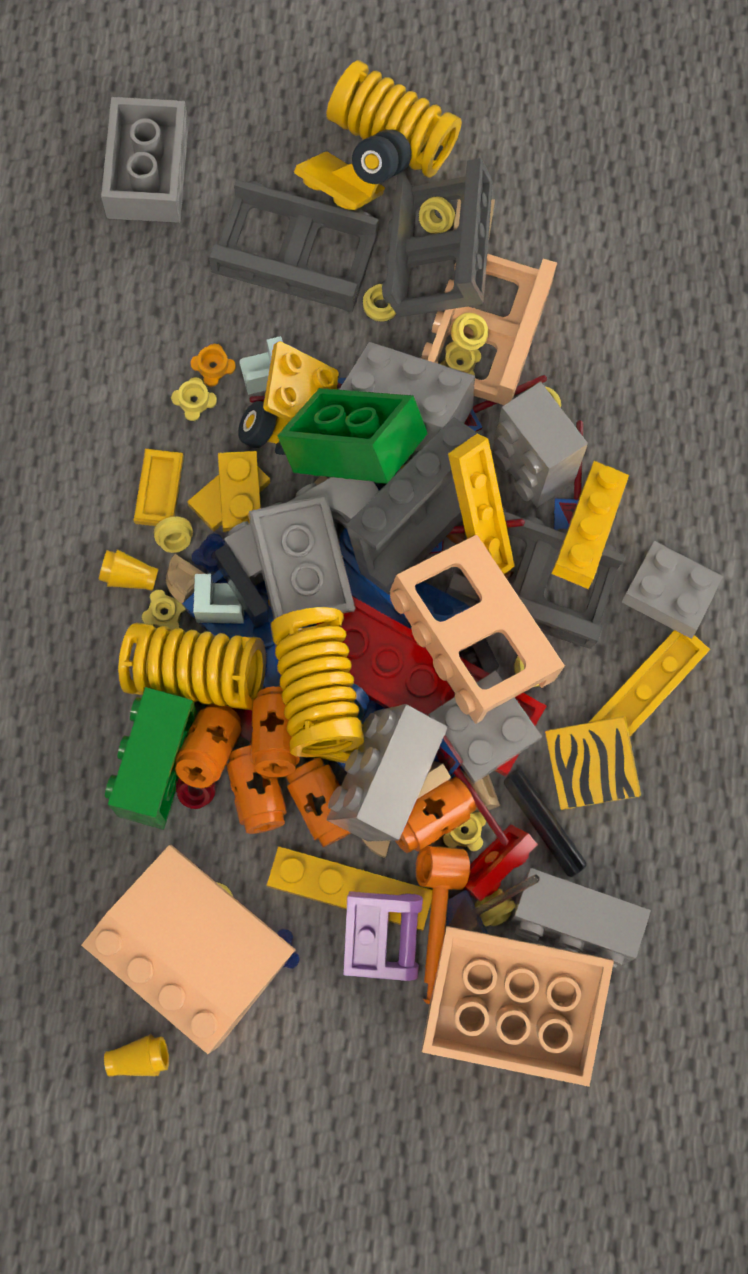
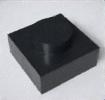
(481, 656)

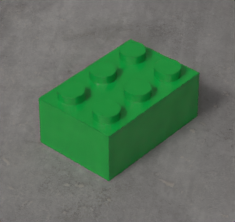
(353, 434)
(147, 772)

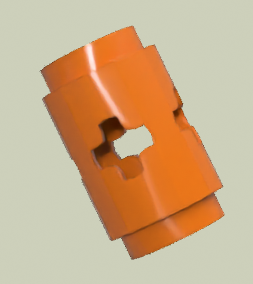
(269, 735)
(208, 746)
(320, 781)
(450, 802)
(254, 810)

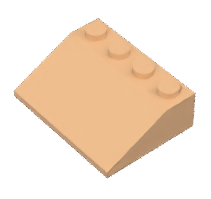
(188, 949)
(517, 1006)

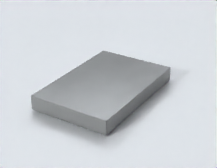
(301, 556)

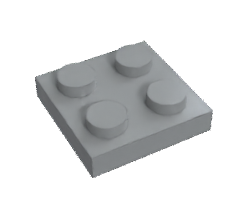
(672, 589)
(493, 740)

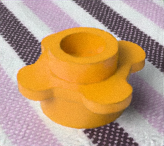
(210, 354)

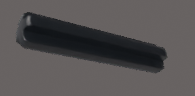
(545, 823)

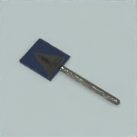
(464, 914)

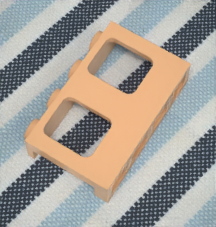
(508, 334)
(498, 611)

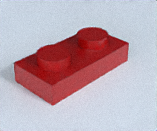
(497, 862)

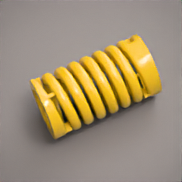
(373, 104)
(193, 665)
(316, 682)

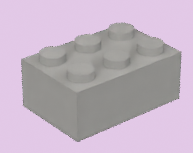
(145, 159)
(436, 388)
(538, 445)
(386, 773)
(579, 919)

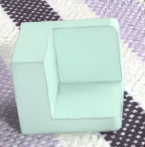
(256, 368)
(215, 602)

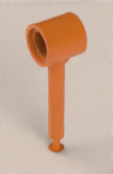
(441, 870)

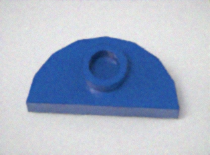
(439, 603)

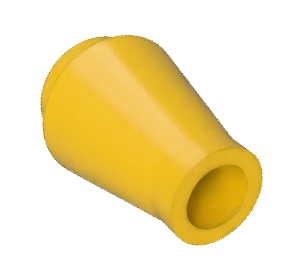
(127, 572)
(138, 1058)

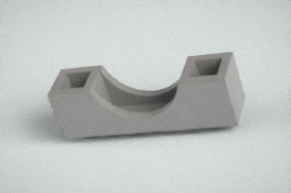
(345, 500)

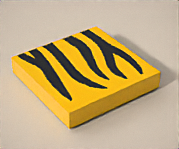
(593, 763)

